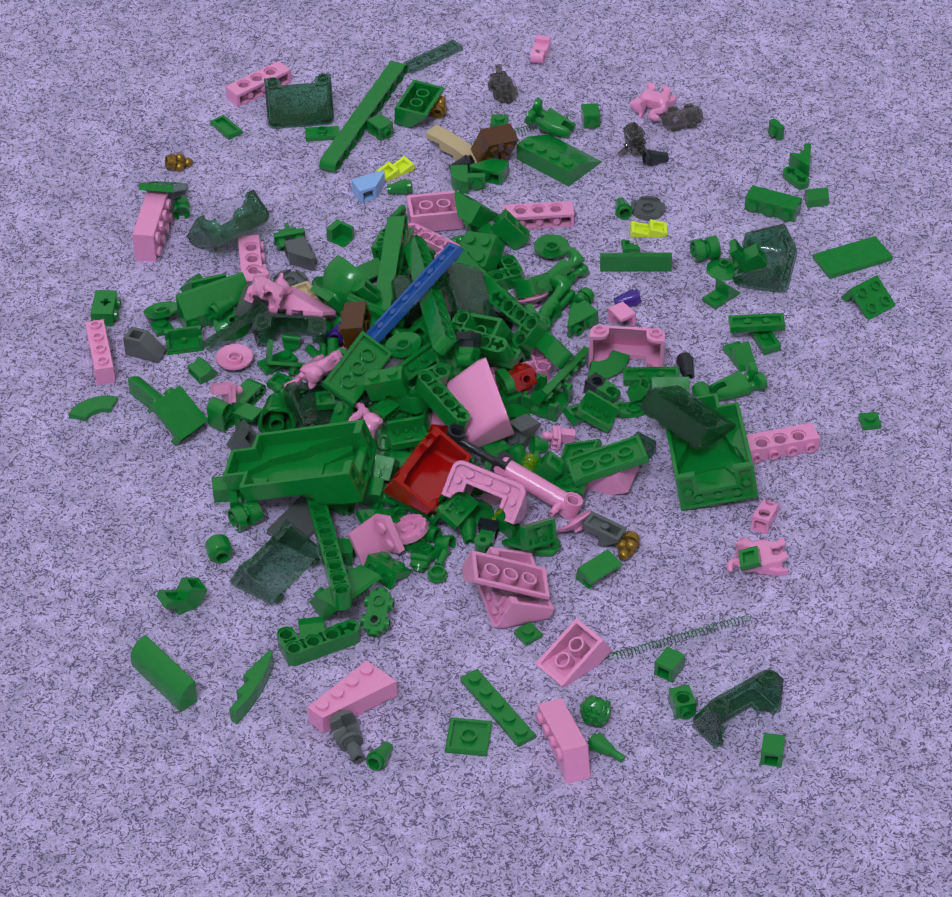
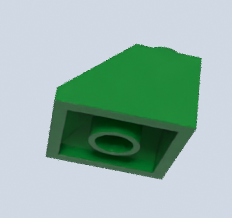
(472, 211)

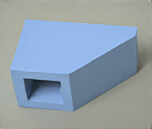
(368, 186)

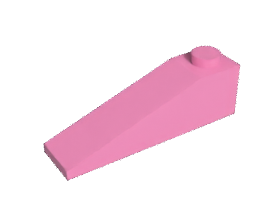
(302, 303)

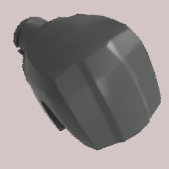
(347, 734)

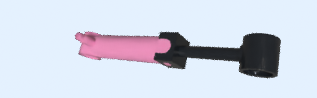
(565, 503)

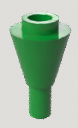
(599, 744)

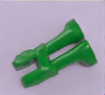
(559, 299)

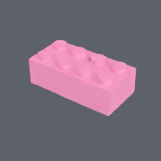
(152, 226)

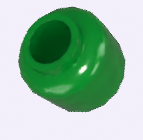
(219, 548)

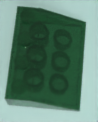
(685, 416)

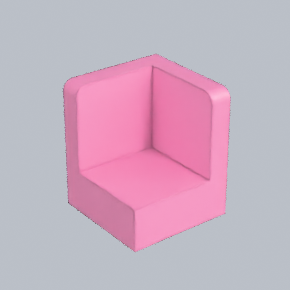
(621, 312)

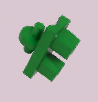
(287, 234)

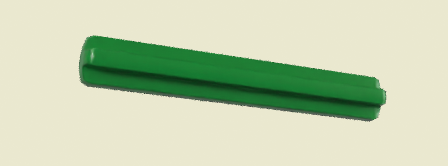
(374, 309)

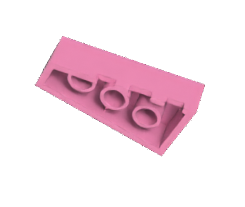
(357, 692)
(564, 740)

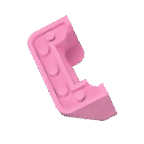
(637, 342)
(480, 397)
(466, 476)
(509, 608)

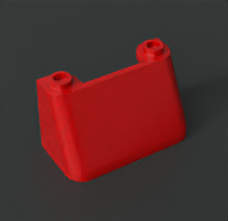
(426, 472)

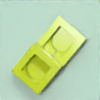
(397, 169)
(652, 229)

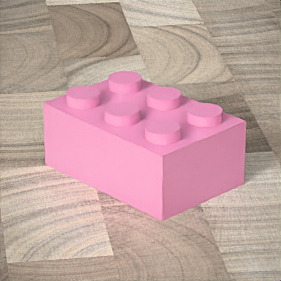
(434, 211)

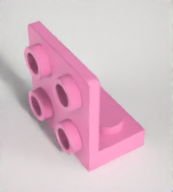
(375, 536)

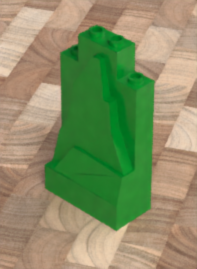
(311, 461)
(718, 472)

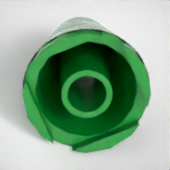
(276, 415)

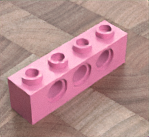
(253, 87)
(543, 214)
(250, 255)
(100, 352)
(783, 442)

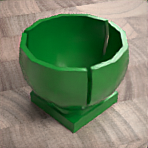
(336, 283)

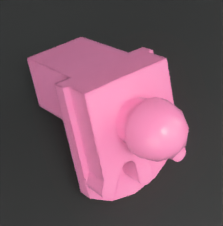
(226, 389)
(559, 435)

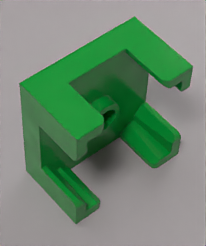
(554, 407)

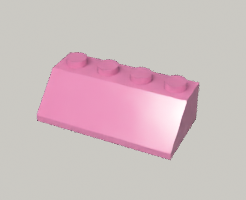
(506, 575)

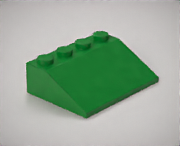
(555, 158)

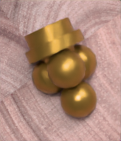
(439, 109)
(177, 162)
(627, 545)

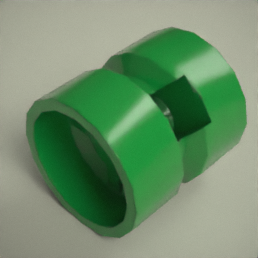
(705, 248)
(241, 515)

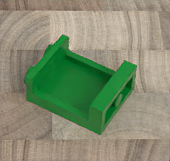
(178, 413)

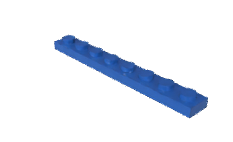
(414, 292)

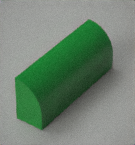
(163, 674)

